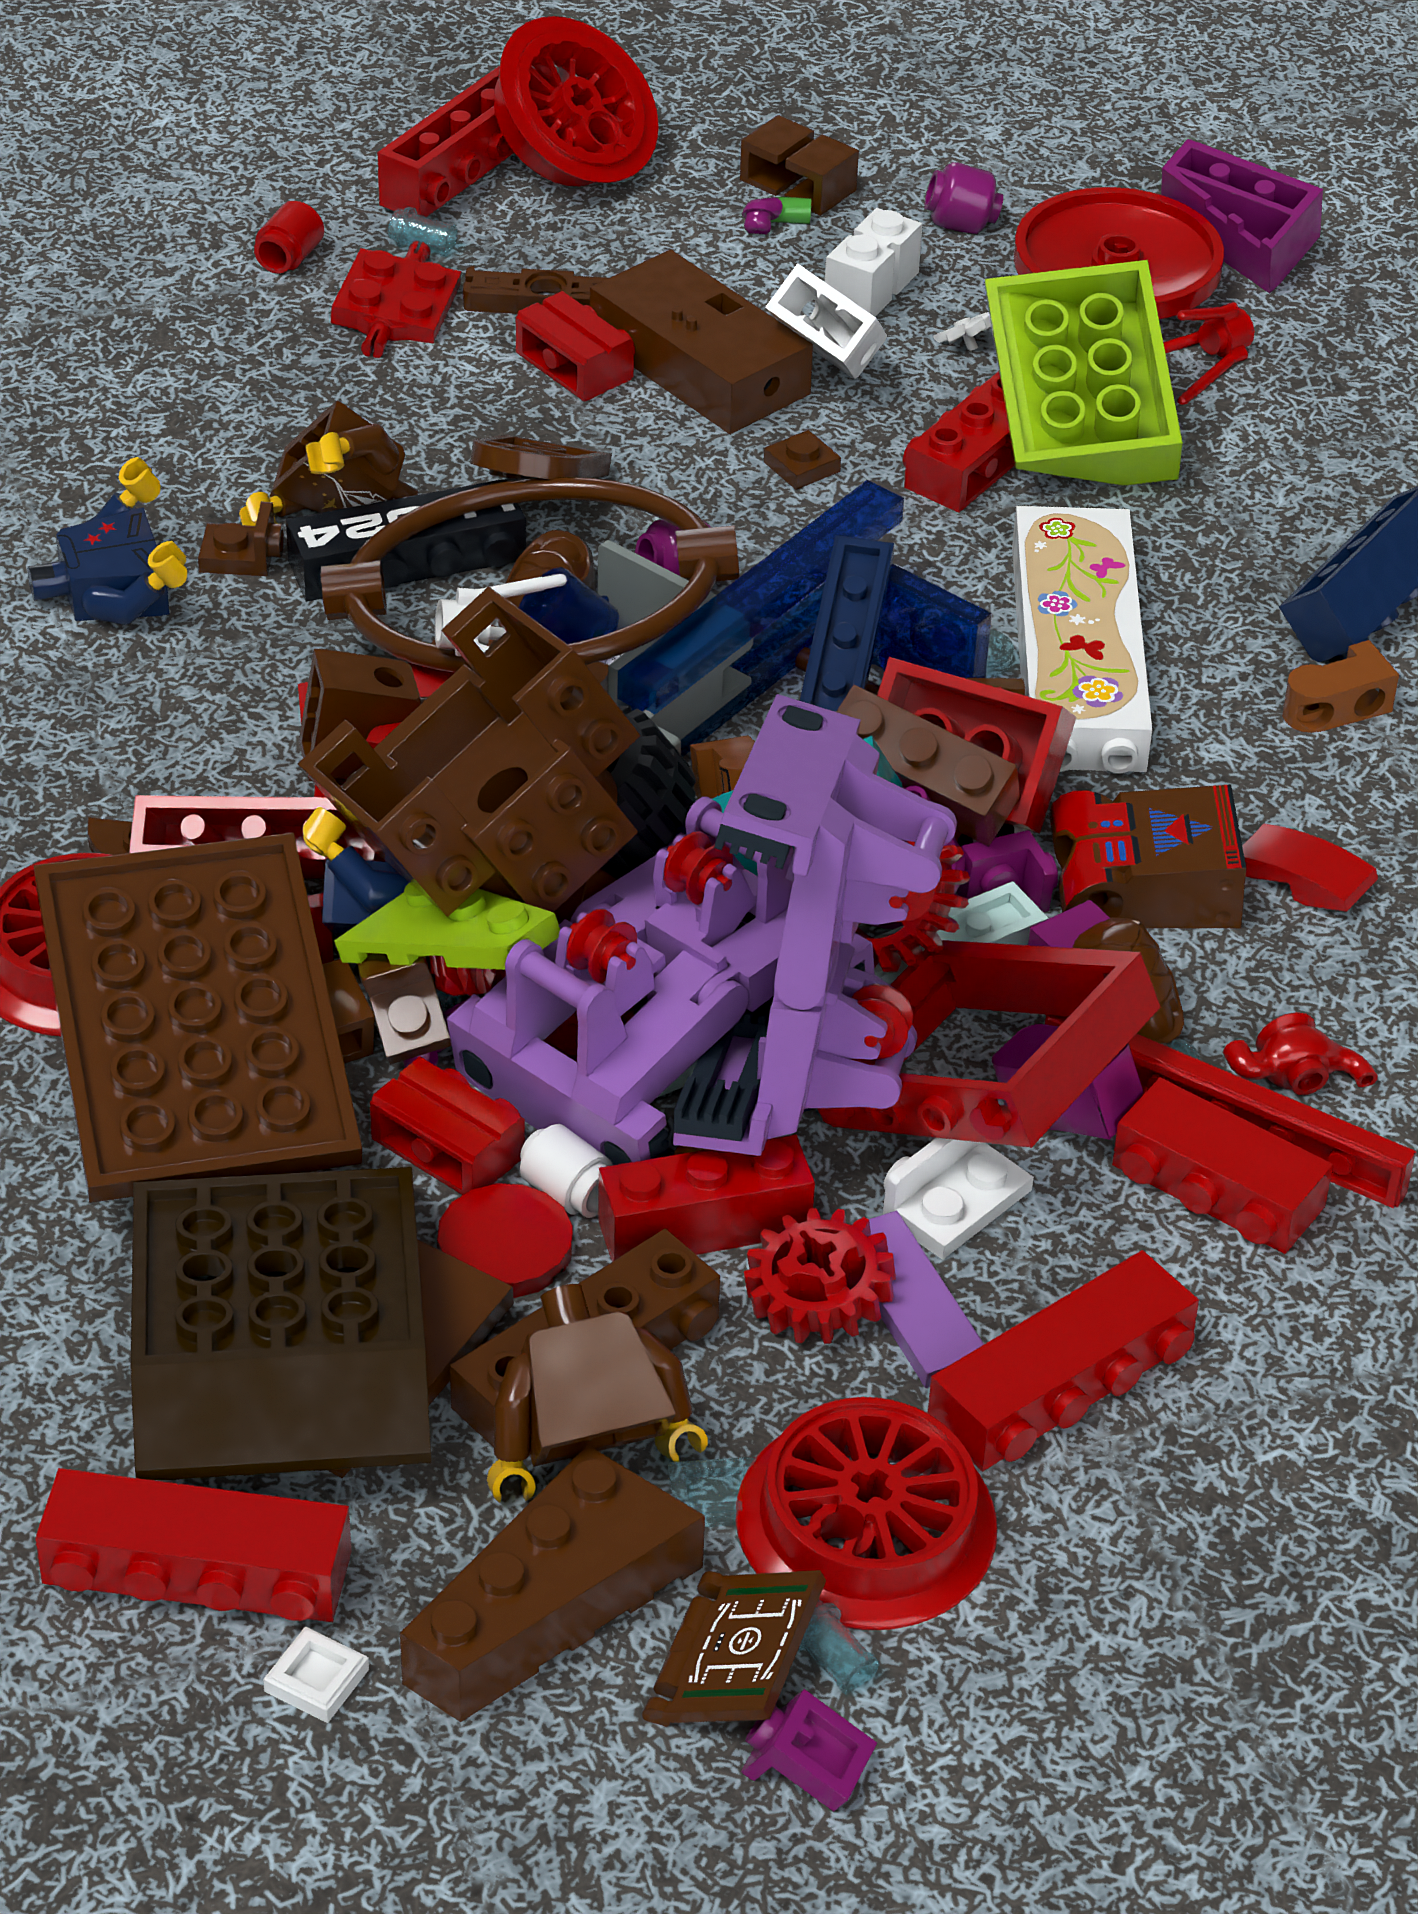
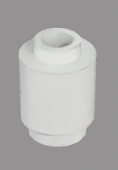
(563, 1168)

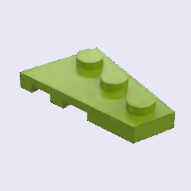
(471, 937)

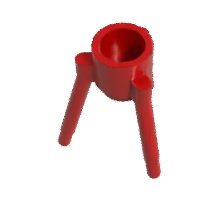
(1224, 333)

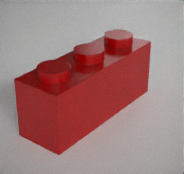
(1222, 1165)
(705, 1197)

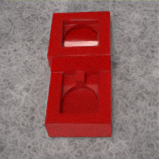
(1314, 868)

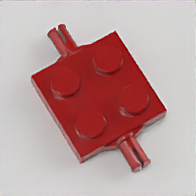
(395, 297)

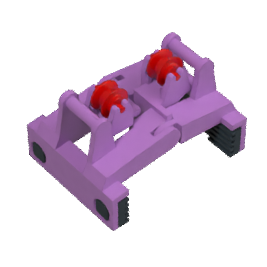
(677, 928)

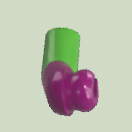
(761, 212)

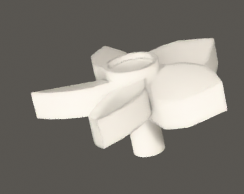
(967, 329)

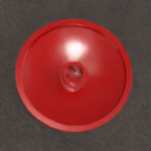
(1120, 227)

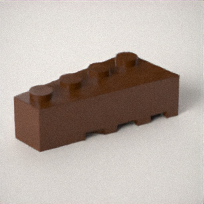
(548, 1581)

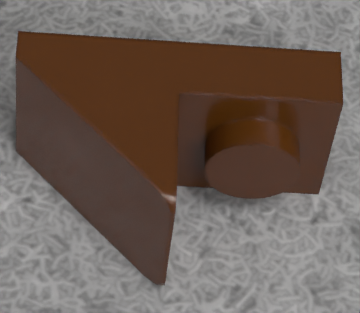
(405, 1007)

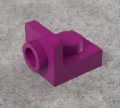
(1010, 859)
(810, 1748)

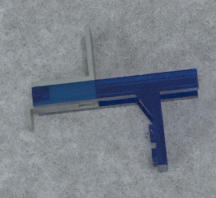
(716, 662)

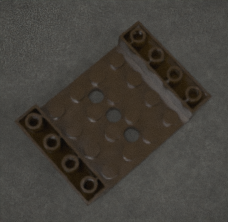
(286, 1366)

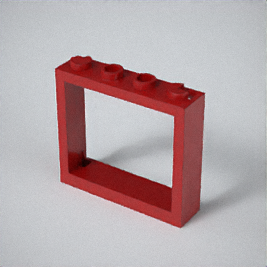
(1099, 990)

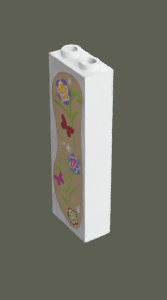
(1084, 631)

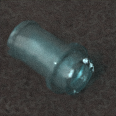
(409, 227)
(837, 1649)

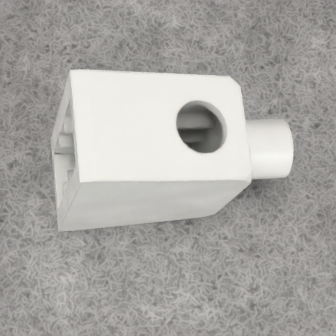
(836, 327)

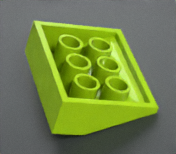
(1086, 374)

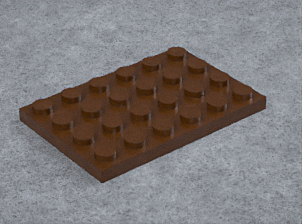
(195, 1015)

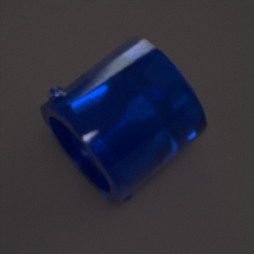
(571, 610)

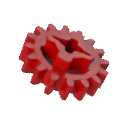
(820, 1275)

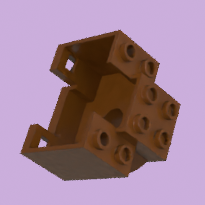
(493, 773)

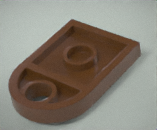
(519, 456)

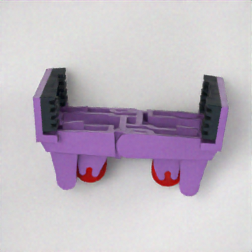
(818, 791)

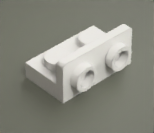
(952, 1191)

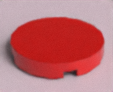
(509, 1234)

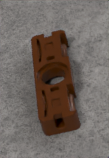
(515, 291)

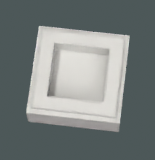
(316, 1674)

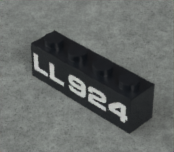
(451, 547)

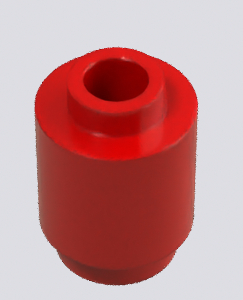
(288, 237)

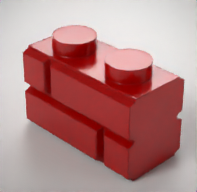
(574, 346)
(447, 1126)

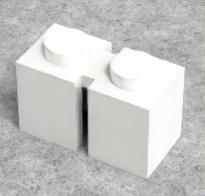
(876, 260)

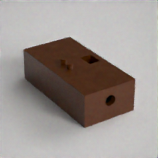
(705, 341)

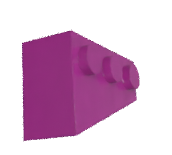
(1258, 212)

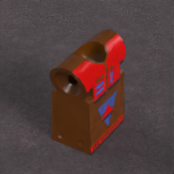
(1152, 855)

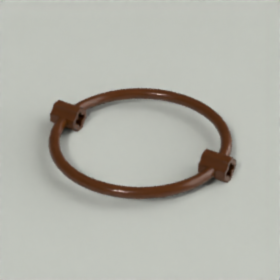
(703, 557)

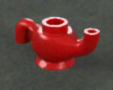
(1293, 1052)

